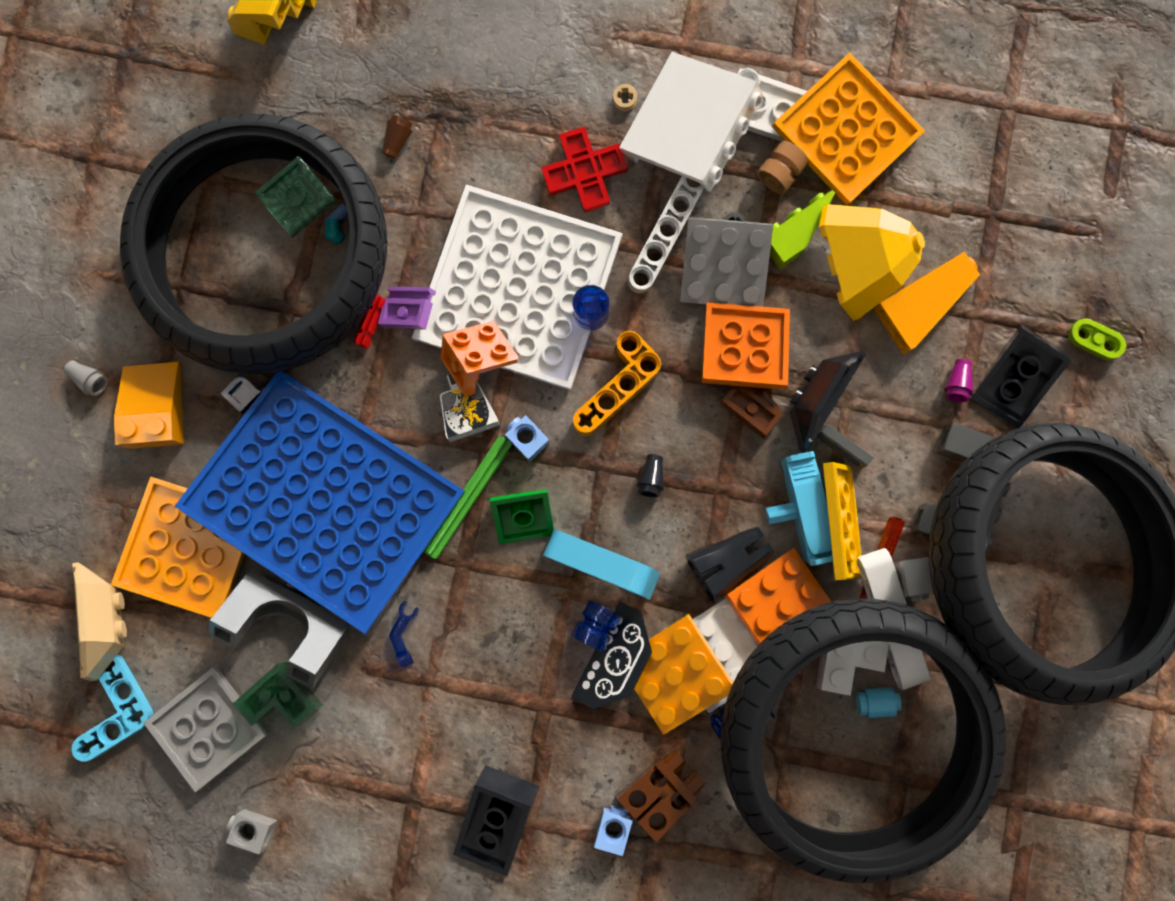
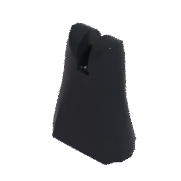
(727, 562)

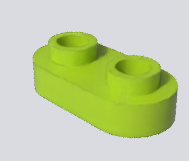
(1095, 337)

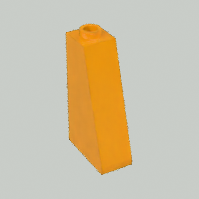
(920, 305)

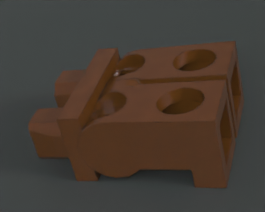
(672, 795)

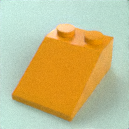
(149, 406)

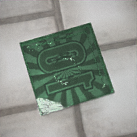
(295, 196)

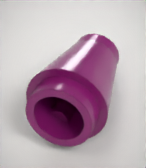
(960, 382)

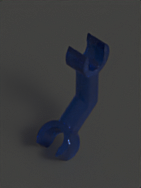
(402, 653)

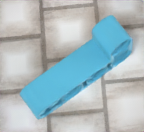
(602, 564)

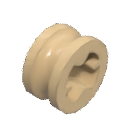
(632, 93)

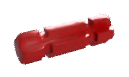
(369, 323)

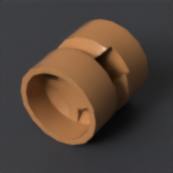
(785, 162)

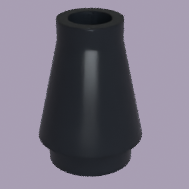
(651, 478)

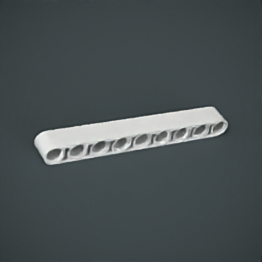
(673, 218)

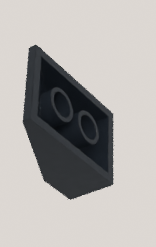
(1021, 376)
(495, 820)

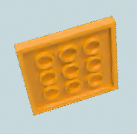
(848, 128)
(175, 556)

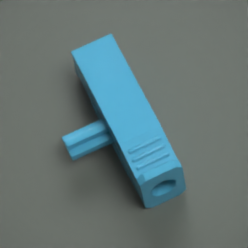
(806, 508)

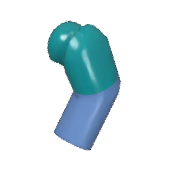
(333, 224)

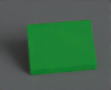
(522, 516)

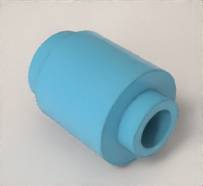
(878, 702)

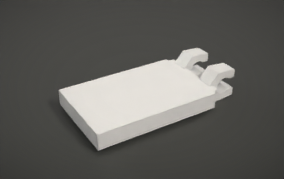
(776, 101)

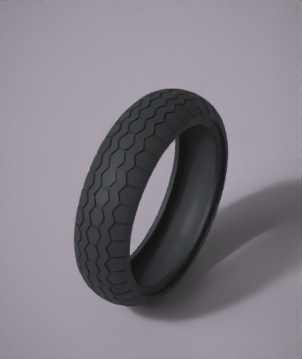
(192, 160)
(962, 581)
(933, 826)

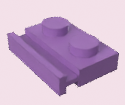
(407, 308)

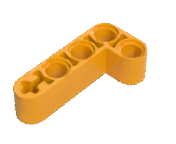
(613, 390)

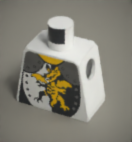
(466, 414)

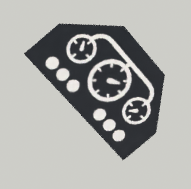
(618, 669)

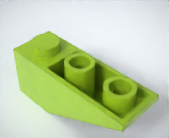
(794, 235)

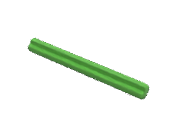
(472, 492)

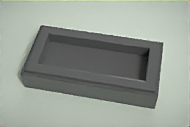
(844, 446)

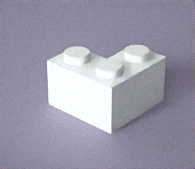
(838, 666)

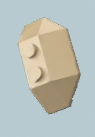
(98, 622)

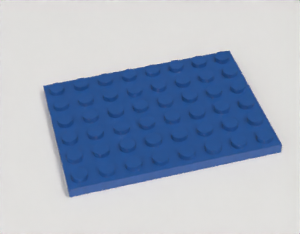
(321, 501)

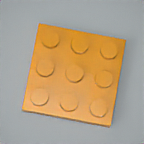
(681, 675)

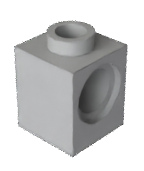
(262, 826)

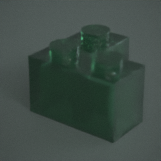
(278, 692)

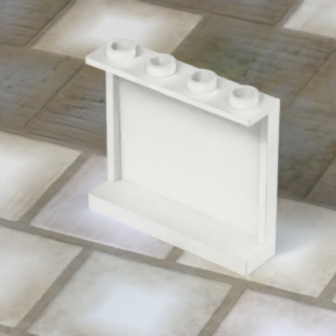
(692, 119)

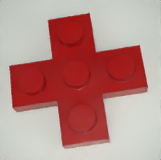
(584, 169)

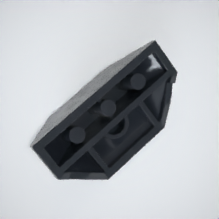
(820, 395)

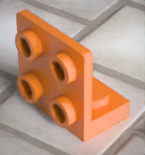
(473, 352)

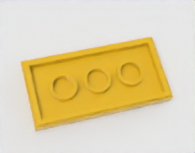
(842, 520)

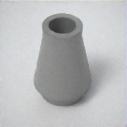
(86, 378)

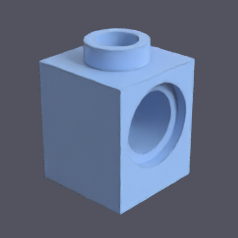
(530, 449)
(613, 843)

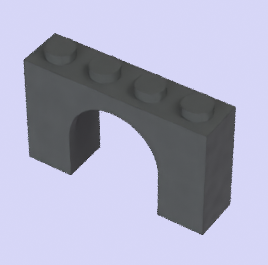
(959, 443)
(260, 598)

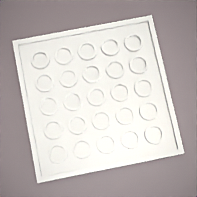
(521, 272)

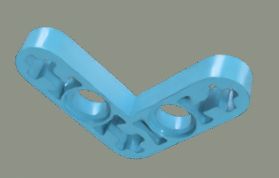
(122, 718)

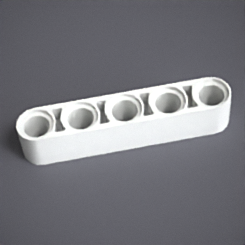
(883, 584)

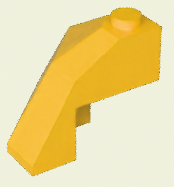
(256, 17)
(869, 254)

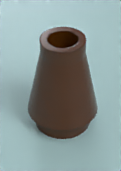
(396, 135)

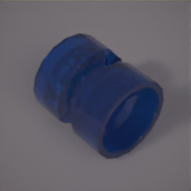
(591, 307)
(596, 626)

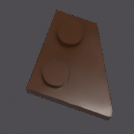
(753, 407)

